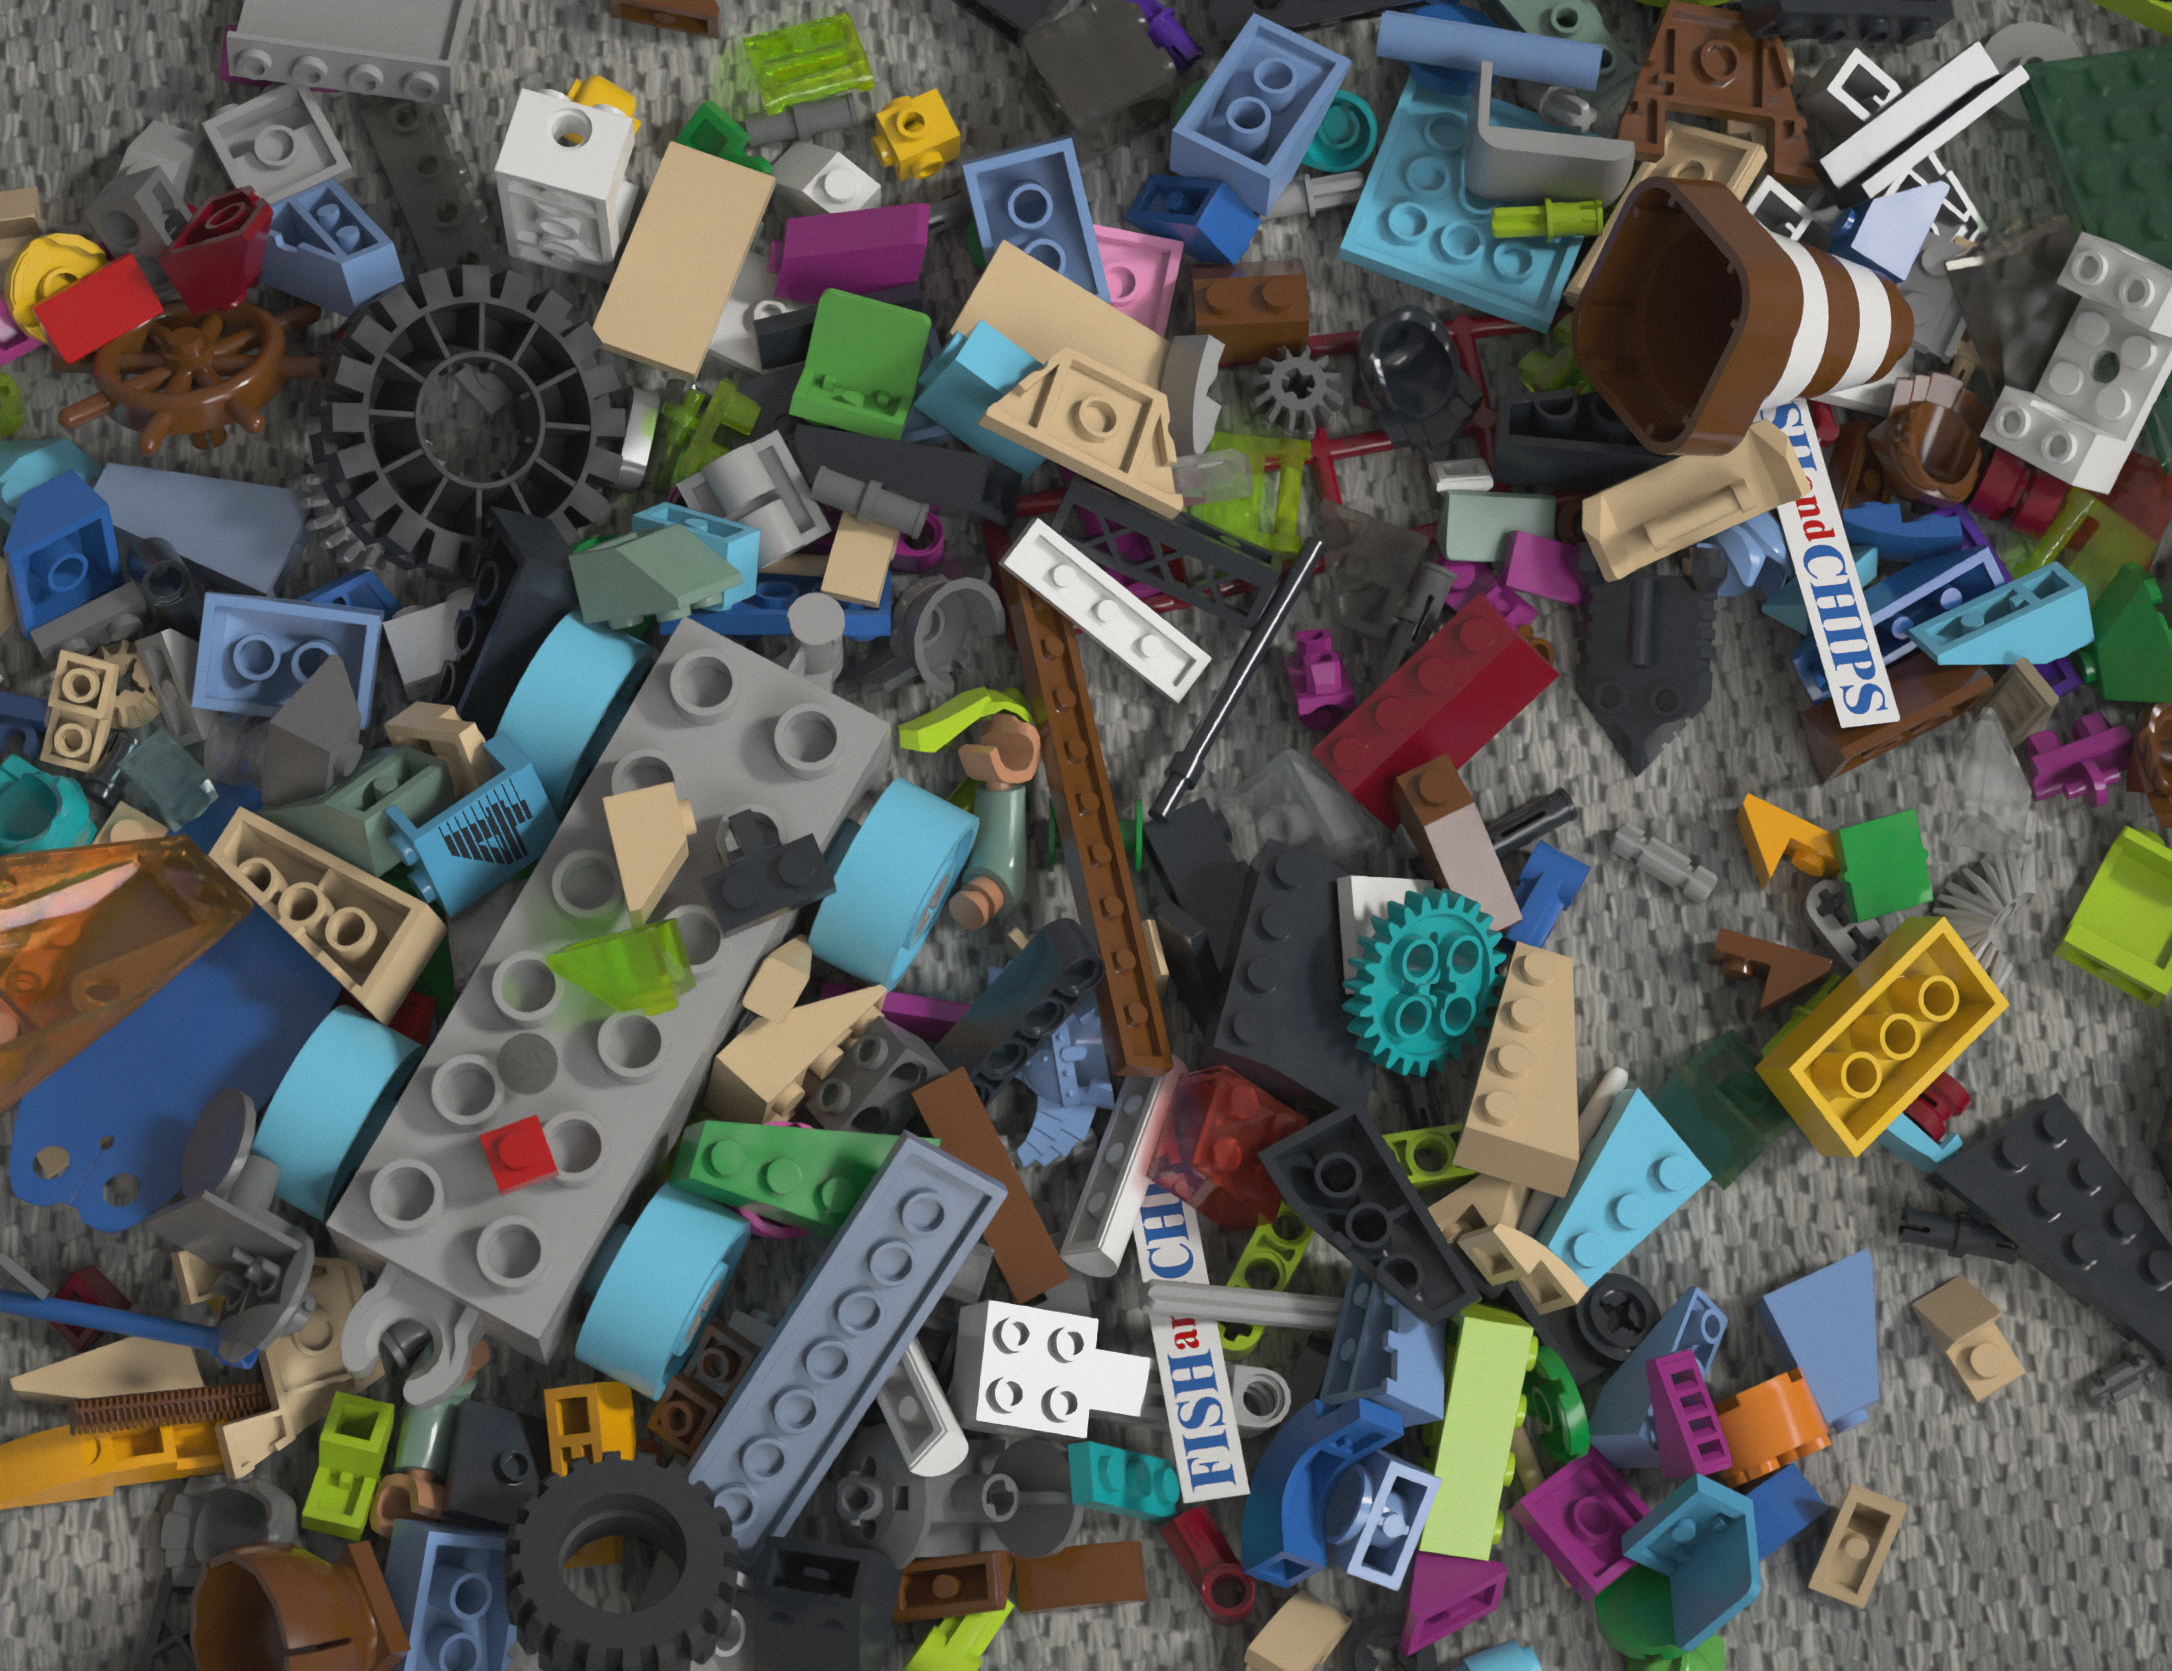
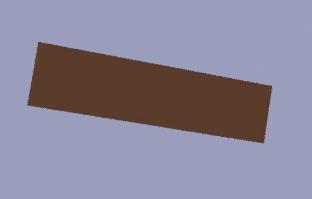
(1021, 1242)

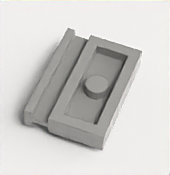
(1932, 299)

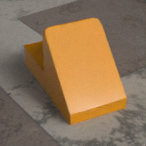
(1773, 831)

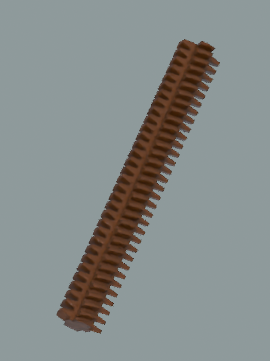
(167, 1405)

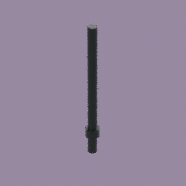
(1187, 765)

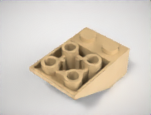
(778, 1067)

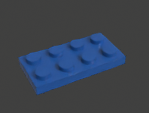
(768, 611)

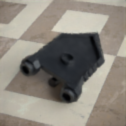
(1647, 649)

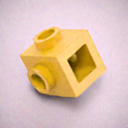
(916, 136)

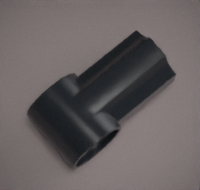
(172, 595)

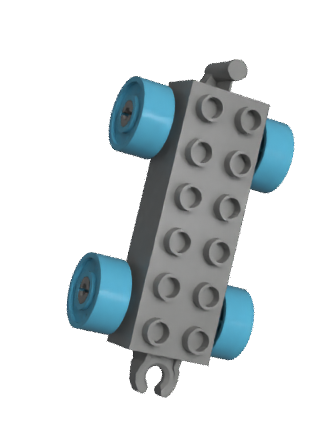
(389, 1133)

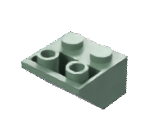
(649, 574)

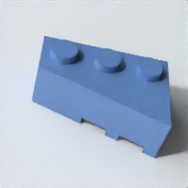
(328, 250)
(1385, 1355)

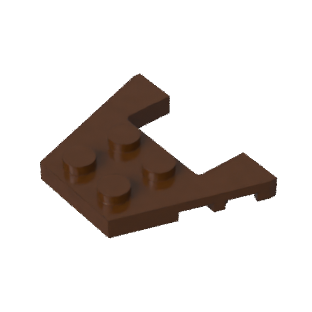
(1713, 68)

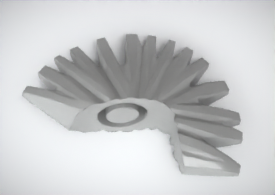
(1981, 914)

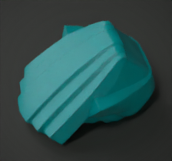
(41, 810)

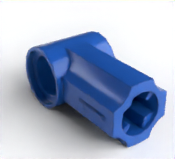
(1543, 892)

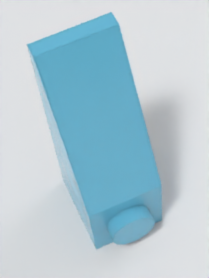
(2030, 618)

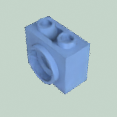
(1379, 1517)

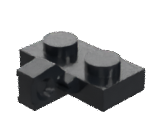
(765, 877)

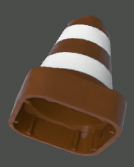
(1714, 318)

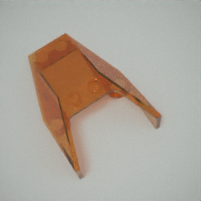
(96, 938)

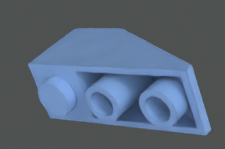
(1623, 1417)

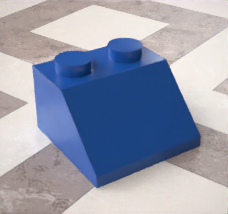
(60, 551)

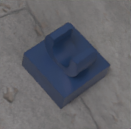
(25, 717)

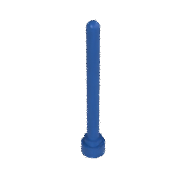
(118, 1322)

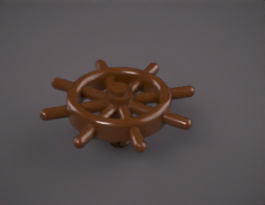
(192, 372)

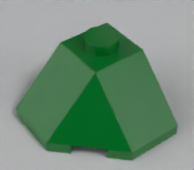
(2131, 641)

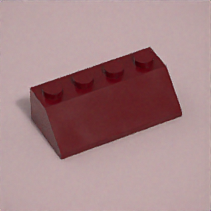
(1438, 702)

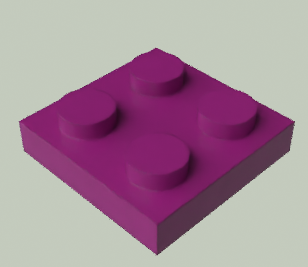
(1581, 1520)

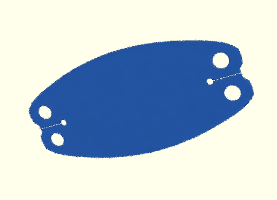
(216, 1026)

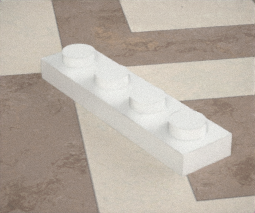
(1105, 610)

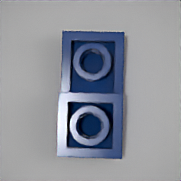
(1897, 541)

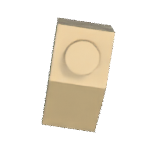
(648, 843)

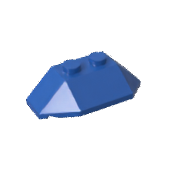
(1905, 601)

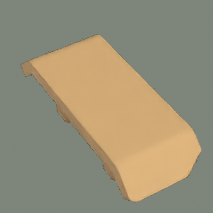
(1690, 500)

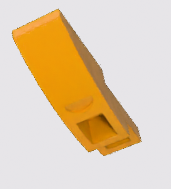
(66, 1467)

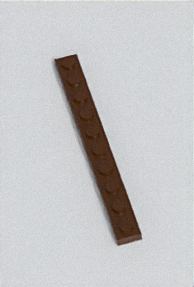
(1089, 831)

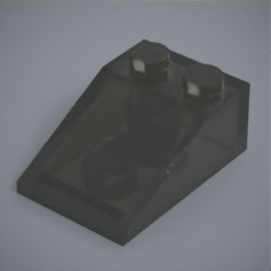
(2014, 300)

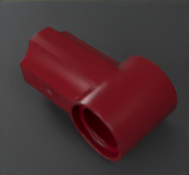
(1208, 1562)

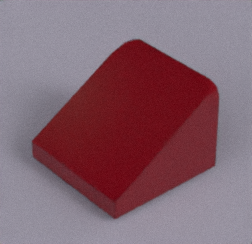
(93, 1288)

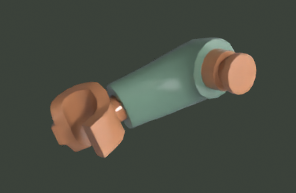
(998, 858)
(422, 1454)

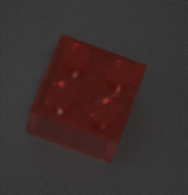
(1212, 1144)

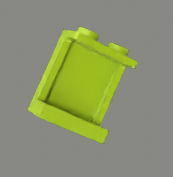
(2126, 919)

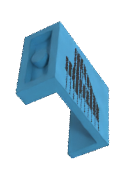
(480, 836)

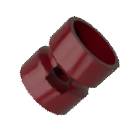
(2017, 493)

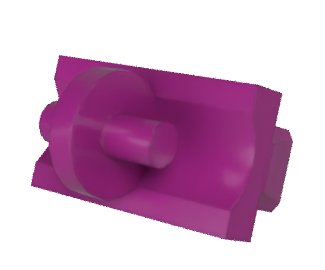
(1318, 681)
(2080, 766)

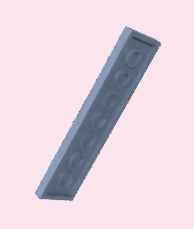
(842, 1339)

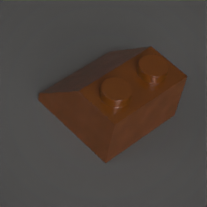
(1252, 307)

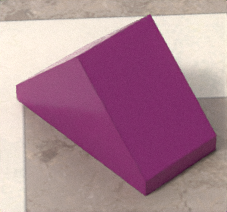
(1447, 1595)

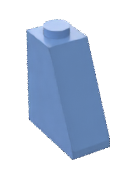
(1830, 1333)

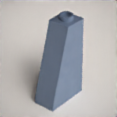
(222, 528)

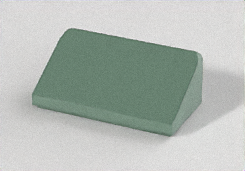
(1479, 523)

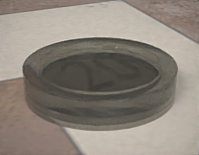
(527, 1064)

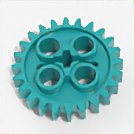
(1424, 981)

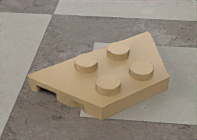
(1095, 426)

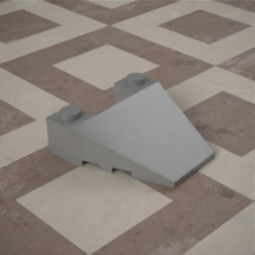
(1843, 98)

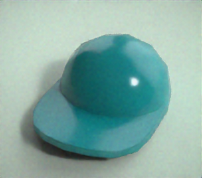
(1344, 135)

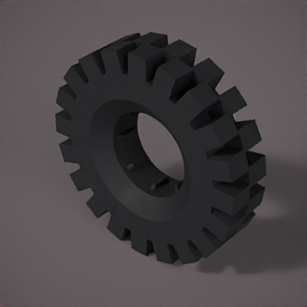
(376, 398)

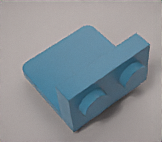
(1708, 1549)

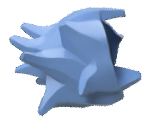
(1755, 556)

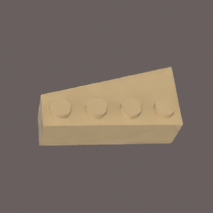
(343, 917)
(1525, 1090)

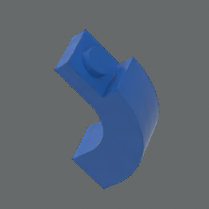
(1295, 1481)

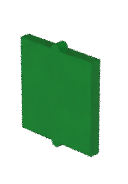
(1882, 865)

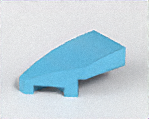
(1916, 1147)

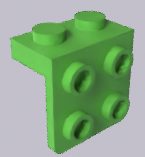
(861, 365)

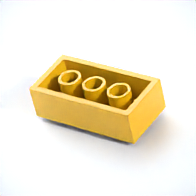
(1882, 1036)

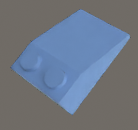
(1258, 112)
(1038, 205)
(266, 648)
(450, 1596)

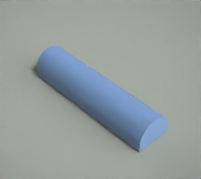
(1512, 52)

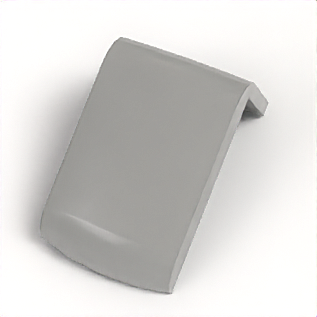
(1539, 164)

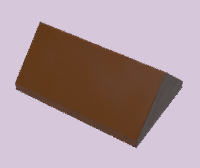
(1925, 699)

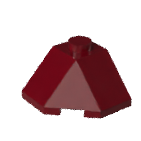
(219, 250)

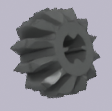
(1308, 379)

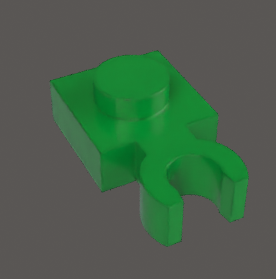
(719, 135)

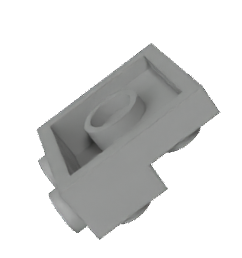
(276, 143)

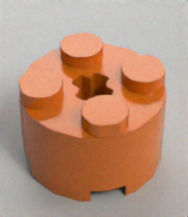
(1770, 1423)

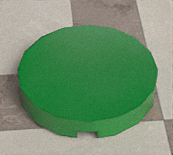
(1559, 1407)
(1638, 1614)

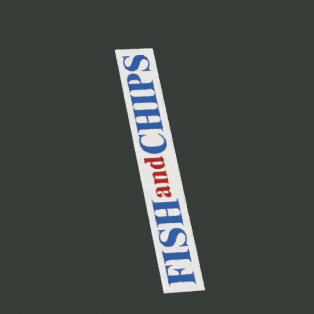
(1831, 583)
(1190, 1356)

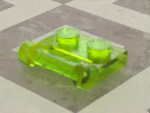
(804, 51)
(1242, 514)
(2105, 552)

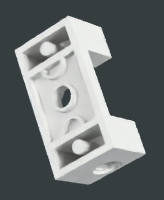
(567, 202)
(2073, 419)

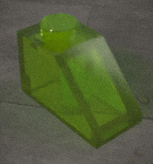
(630, 967)

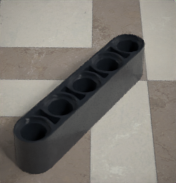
(1020, 1010)

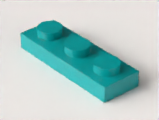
(1122, 1482)

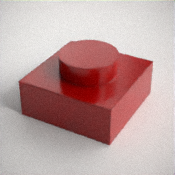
(518, 1155)

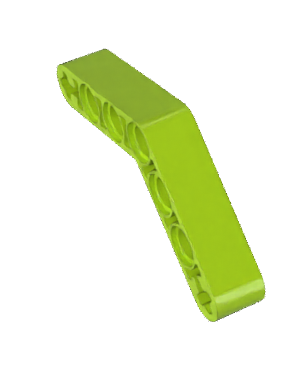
(1284, 1256)

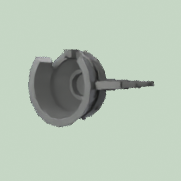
(933, 628)

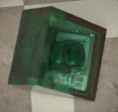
(1724, 1109)

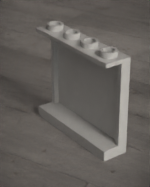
(354, 45)

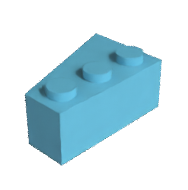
(1622, 1188)

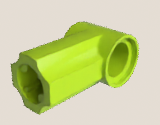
(957, 1642)

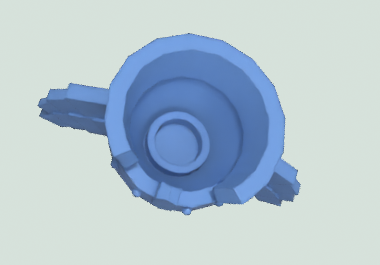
(1069, 1083)

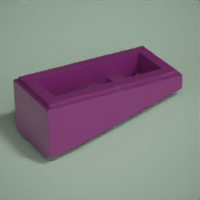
(1685, 1427)

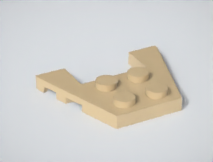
(297, 1370)

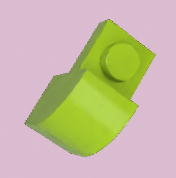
(350, 1466)

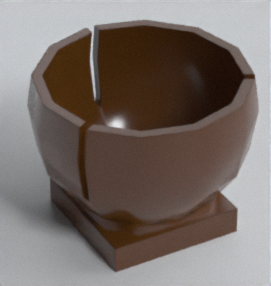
(294, 1612)

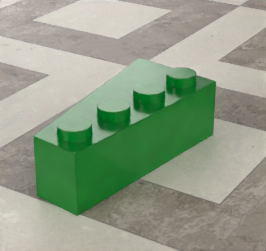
(781, 1171)

